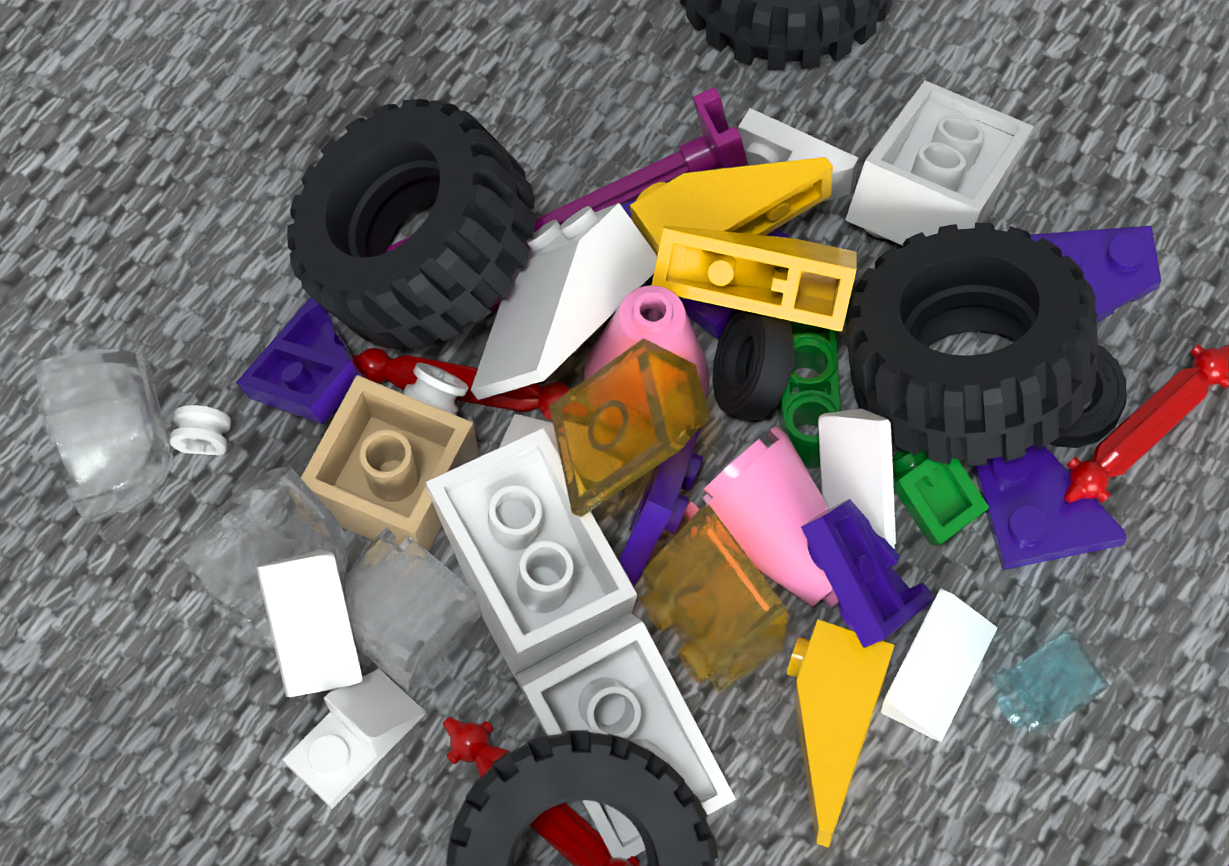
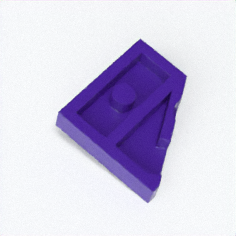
(860, 572)

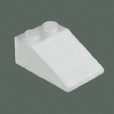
(936, 166)
(562, 296)
(529, 559)
(623, 688)

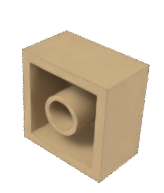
(381, 456)

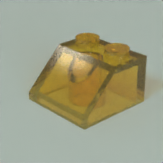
(625, 422)
(714, 603)

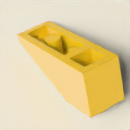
(733, 199)
(758, 274)
(834, 708)

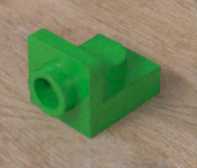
(936, 494)

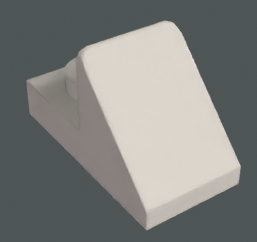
(773, 141)
(354, 736)

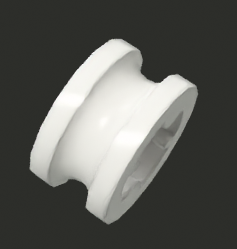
(436, 387)
(200, 430)

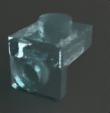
(1049, 685)

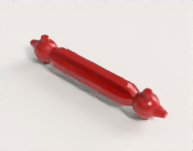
(378, 367)
(1148, 424)
(558, 824)

